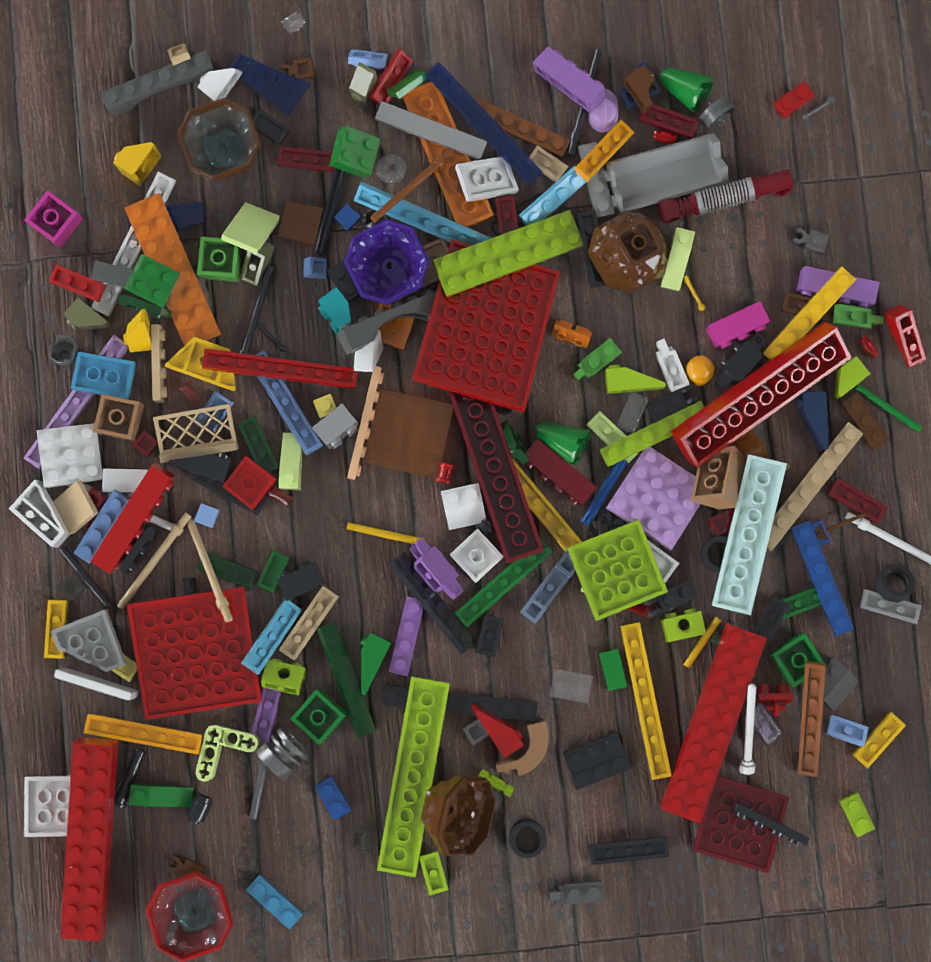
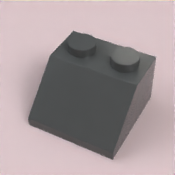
(838, 683)

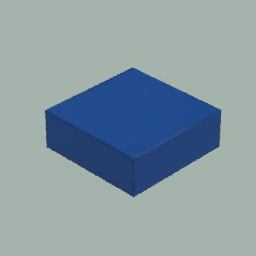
(347, 217)

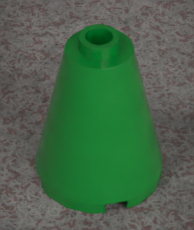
(687, 86)
(563, 440)

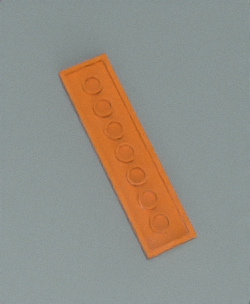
(430, 103)
(162, 243)

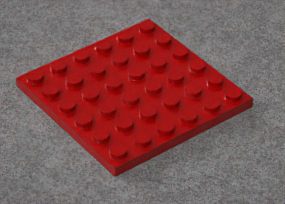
(191, 655)

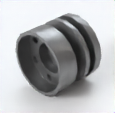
(286, 749)

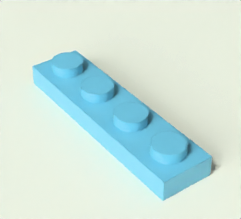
(552, 198)
(271, 636)

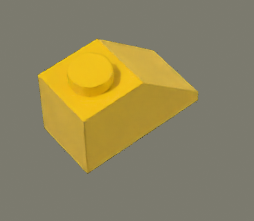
(138, 333)

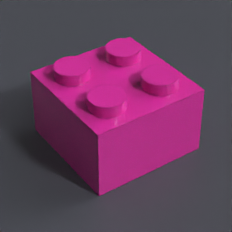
(53, 219)

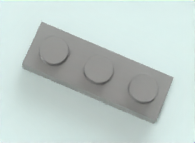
(902, 610)

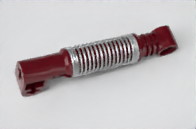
(749, 190)

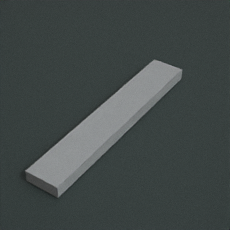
(431, 130)

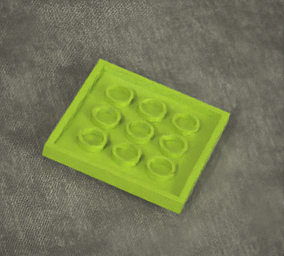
(617, 570)

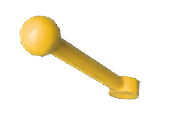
(701, 307)

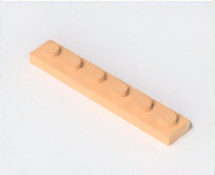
(364, 432)

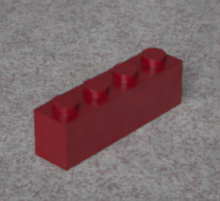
(560, 473)

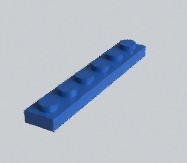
(822, 578)

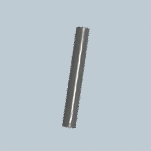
(258, 791)

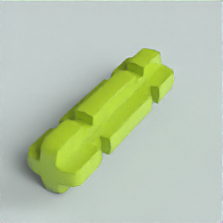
(497, 783)

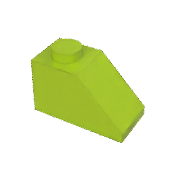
(849, 376)

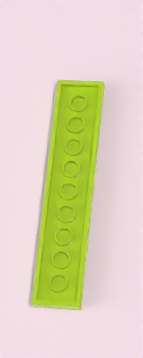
(413, 776)

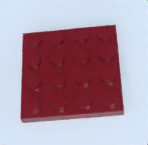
(736, 839)

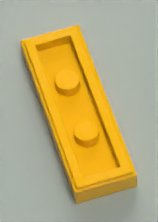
(56, 617)
(879, 739)

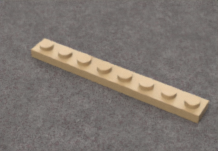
(812, 482)

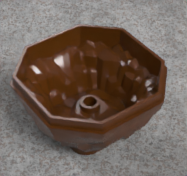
(620, 261)
(459, 814)

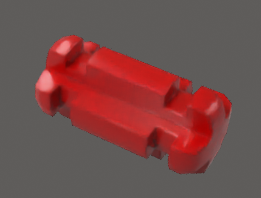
(664, 137)
(868, 347)

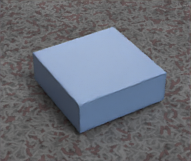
(206, 515)

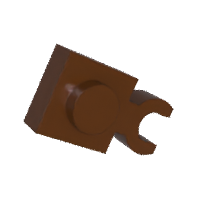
(302, 69)
(189, 867)

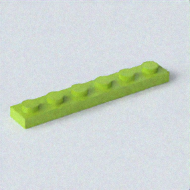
(647, 436)

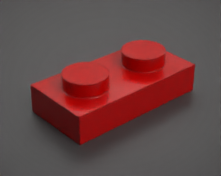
(794, 100)

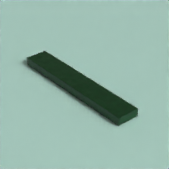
(346, 679)

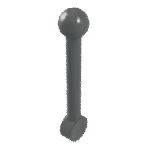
(830, 100)

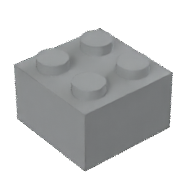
(336, 427)

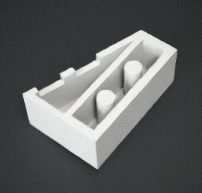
(40, 514)

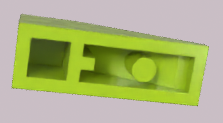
(627, 380)

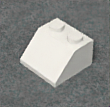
(463, 506)

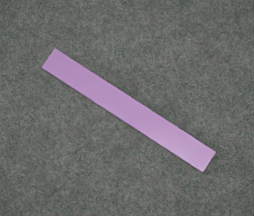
(76, 401)

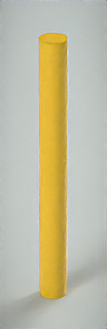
(382, 533)

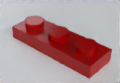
(391, 75)
(77, 283)

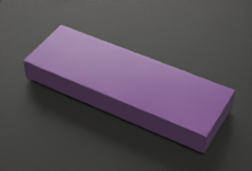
(266, 714)

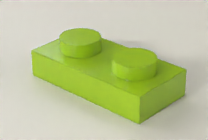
(857, 814)
(433, 872)

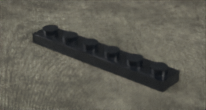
(432, 603)

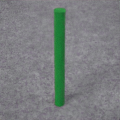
(889, 408)

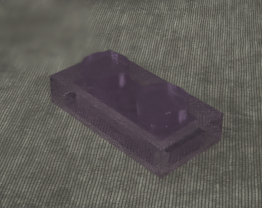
(764, 725)

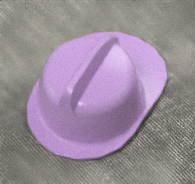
(605, 115)

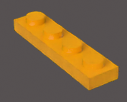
(604, 150)

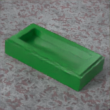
(407, 84)
(275, 566)
(612, 669)

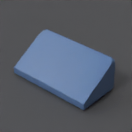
(215, 400)

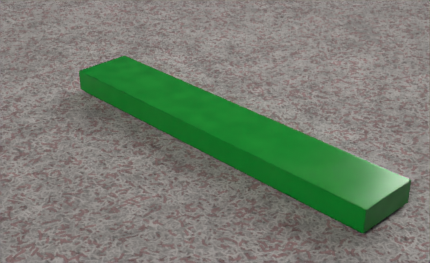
(500, 586)

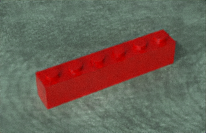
(133, 516)

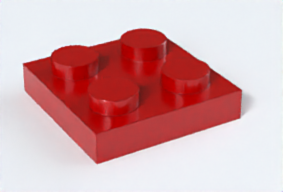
(249, 483)

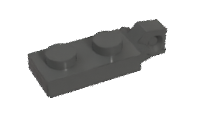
(579, 892)

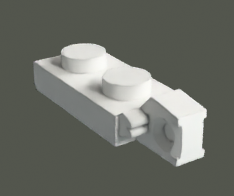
(671, 366)

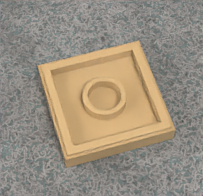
(75, 507)

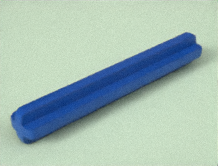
(603, 492)

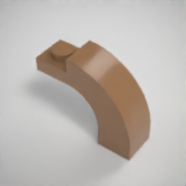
(533, 755)

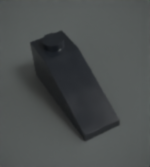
(209, 466)

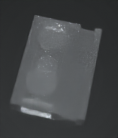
(571, 686)

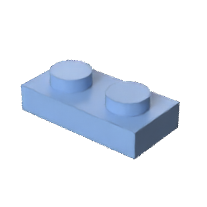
(370, 59)
(846, 730)

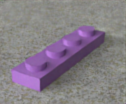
(406, 637)

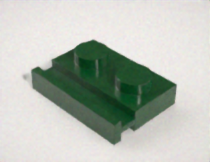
(514, 442)

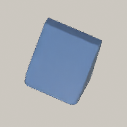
(315, 267)

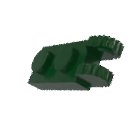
(139, 304)

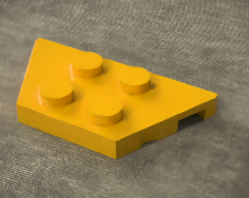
(190, 361)

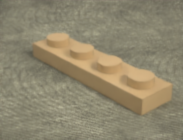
(159, 373)
(308, 623)

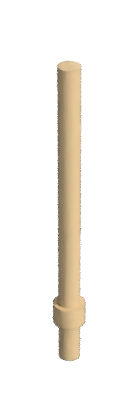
(176, 530)
(221, 602)

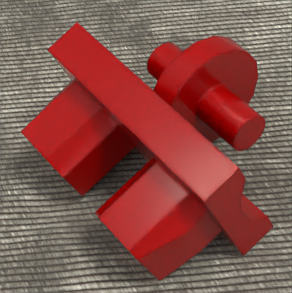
(775, 701)

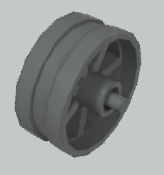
(717, 112)

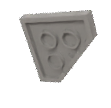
(91, 641)

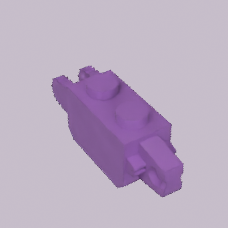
(435, 569)

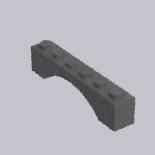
(129, 94)
(358, 335)

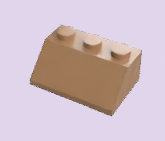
(719, 479)

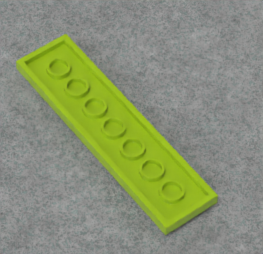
(507, 253)

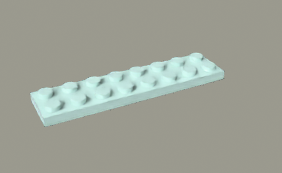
(749, 534)

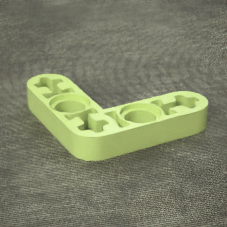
(222, 740)

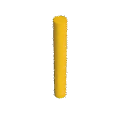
(702, 642)

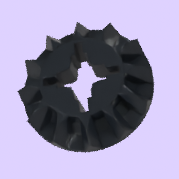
(606, 518)

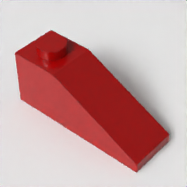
(905, 333)
(500, 731)

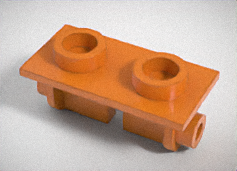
(563, 331)

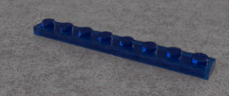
(484, 123)

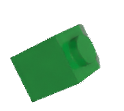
(372, 655)
(160, 795)

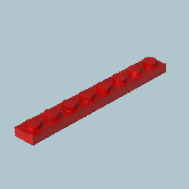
(279, 368)

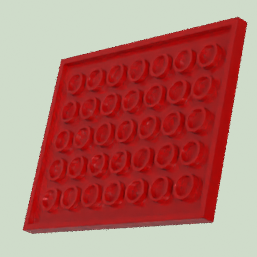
(488, 336)

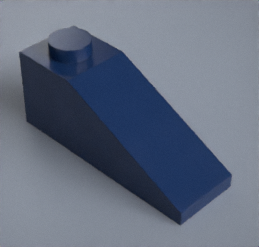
(813, 411)

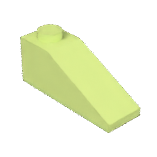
(677, 258)
(290, 463)

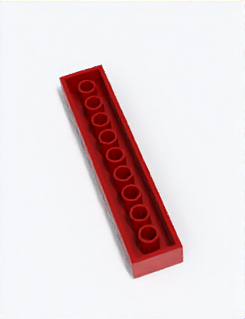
(761, 394)
(713, 723)
(89, 839)

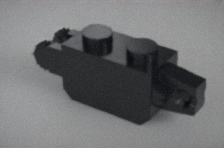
(742, 361)

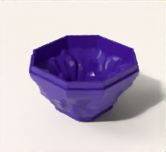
(377, 248)

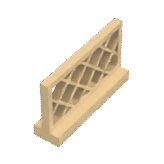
(199, 449)

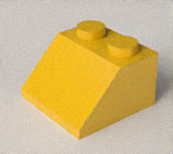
(137, 161)

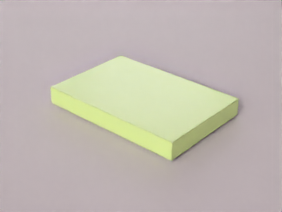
(250, 228)

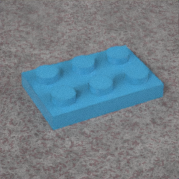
(103, 375)

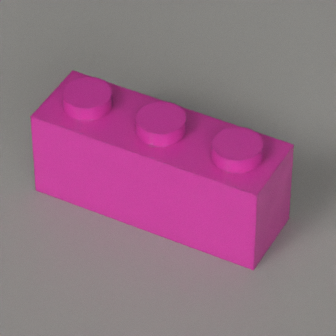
(738, 325)

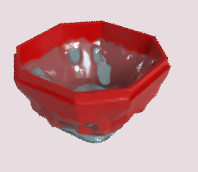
(178, 929)

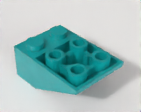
(336, 308)

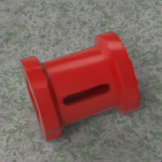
(445, 473)

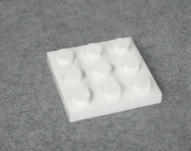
(69, 455)
(46, 806)

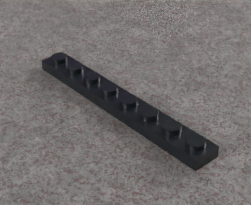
(462, 704)

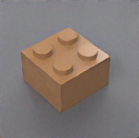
(118, 417)

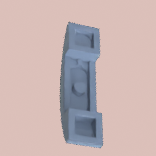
(549, 588)

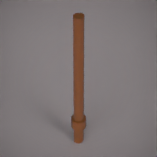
(436, 164)

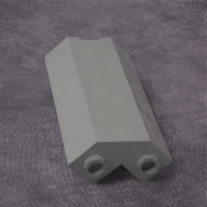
(666, 173)

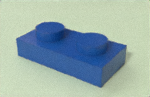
(333, 798)

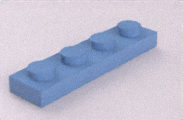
(101, 525)

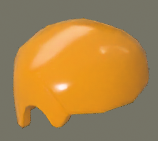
(699, 370)

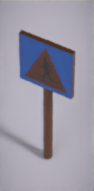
(822, 532)

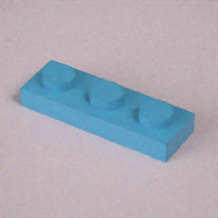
(274, 901)

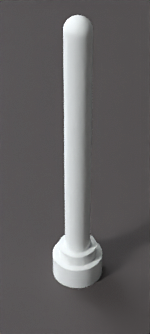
(747, 764)

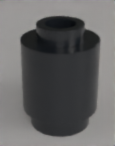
(199, 808)

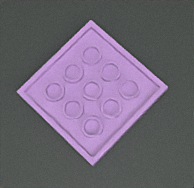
(658, 496)

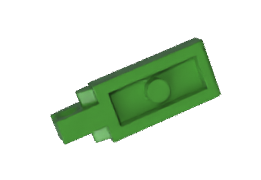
(855, 316)
(597, 359)

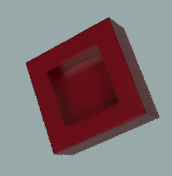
(145, 443)

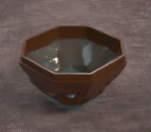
(216, 126)

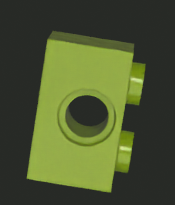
(694, 628)
(291, 684)

